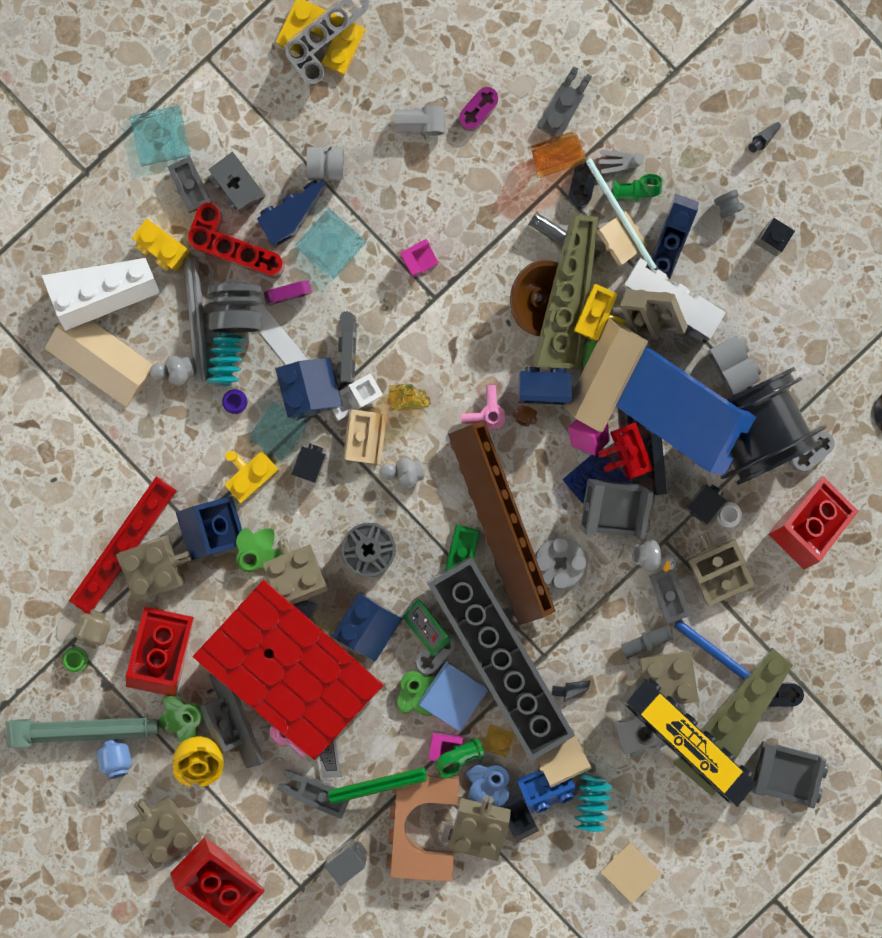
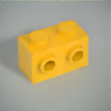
(161, 245)

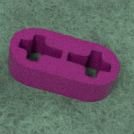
(474, 104)
(287, 292)

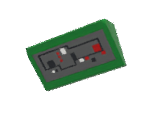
(426, 627)

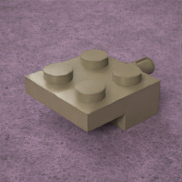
(651, 313)
(152, 568)
(720, 570)
(295, 573)
(673, 673)
(479, 828)
(160, 831)

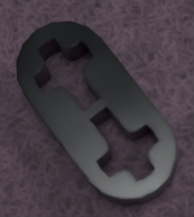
(576, 183)
(783, 701)

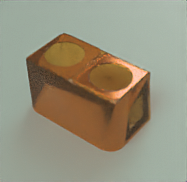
(556, 154)

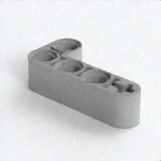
(329, 32)

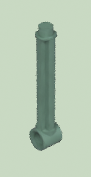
(25, 732)

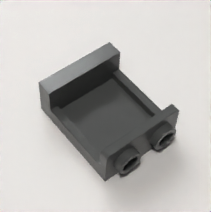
(616, 508)
(789, 774)

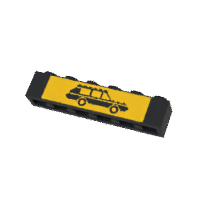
(688, 741)

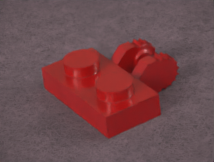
(630, 451)

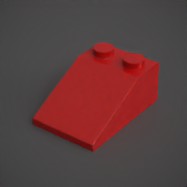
(813, 523)
(159, 652)
(215, 882)

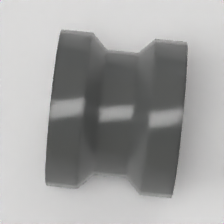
(729, 204)

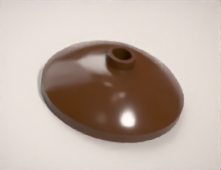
(532, 279)

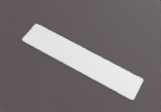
(277, 337)

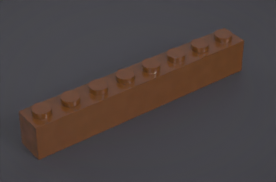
(501, 523)

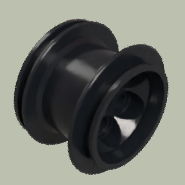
(777, 431)

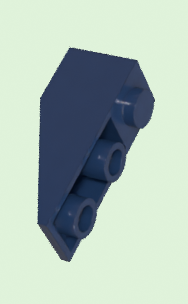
(287, 218)
(674, 233)

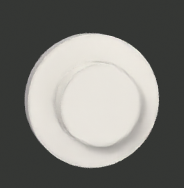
(729, 514)

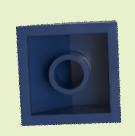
(308, 387)
(544, 387)
(209, 527)
(367, 627)

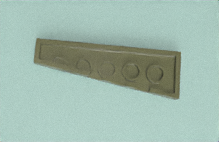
(558, 342)
(743, 710)

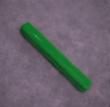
(377, 785)

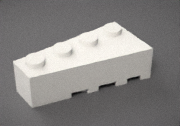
(99, 290)
(699, 314)

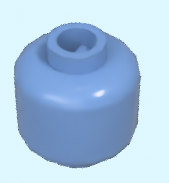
(114, 759)

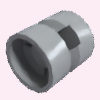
(325, 163)

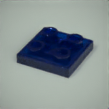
(591, 469)

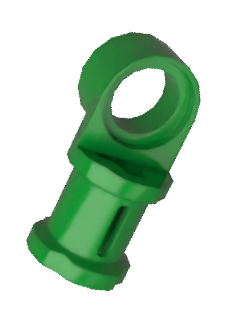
(638, 188)
(458, 757)

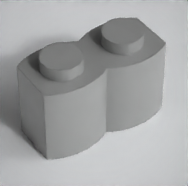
(734, 365)

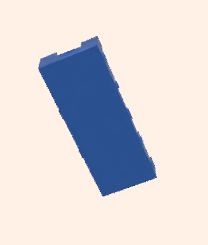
(684, 412)

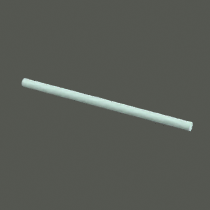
(620, 213)

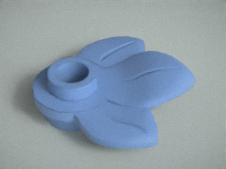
(484, 784)

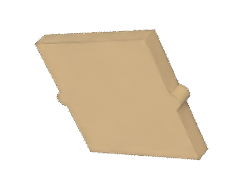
(619, 241)
(564, 762)
(630, 872)

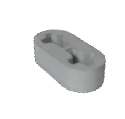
(816, 456)
(438, 659)

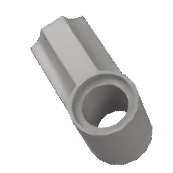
(428, 121)

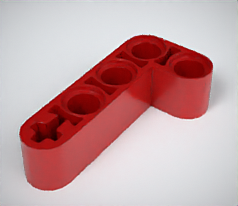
(237, 249)

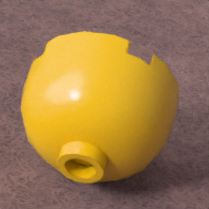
(197, 761)

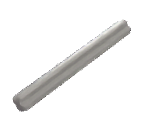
(196, 319)

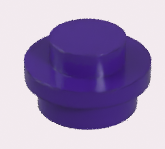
(234, 401)

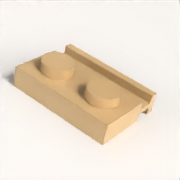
(364, 436)

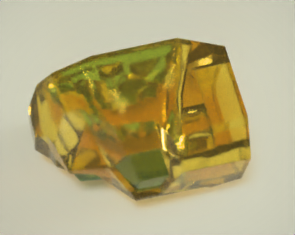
(408, 397)

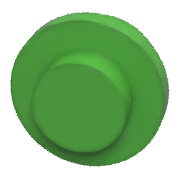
(75, 659)

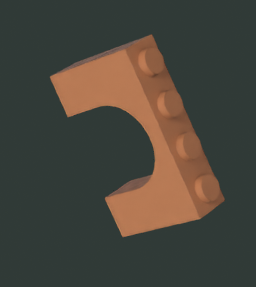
(406, 858)

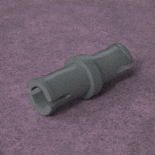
(647, 641)

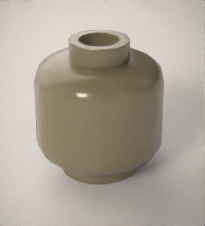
(92, 629)

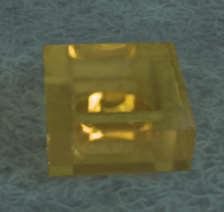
(497, 740)

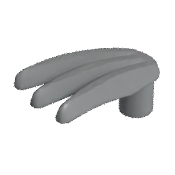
(628, 161)

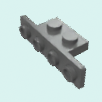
(229, 724)

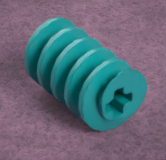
(225, 359)
(593, 804)

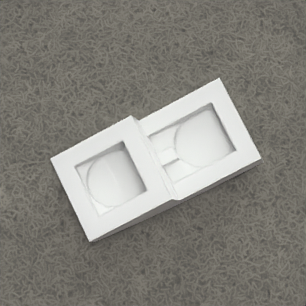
(357, 396)

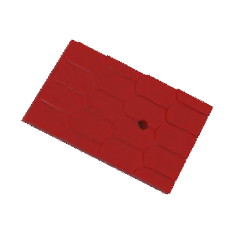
(309, 683)

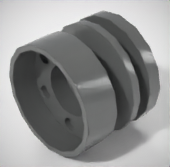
(234, 308)
(383, 546)

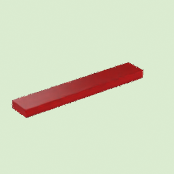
(128, 536)

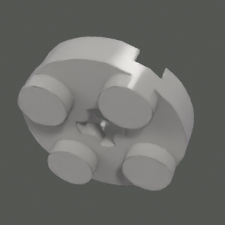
(575, 562)

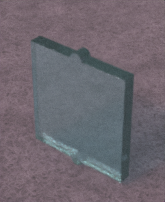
(277, 432)

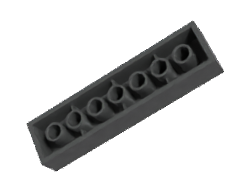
(500, 658)

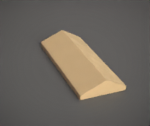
(101, 359)
(606, 375)

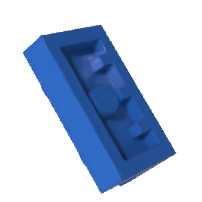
(540, 795)

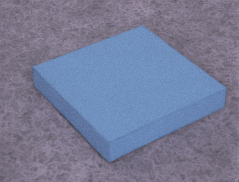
(453, 696)

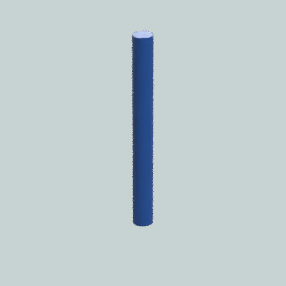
(711, 649)

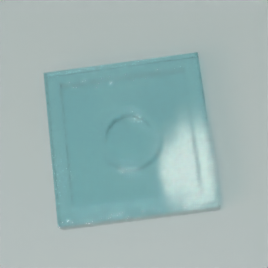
(160, 135)
(330, 243)

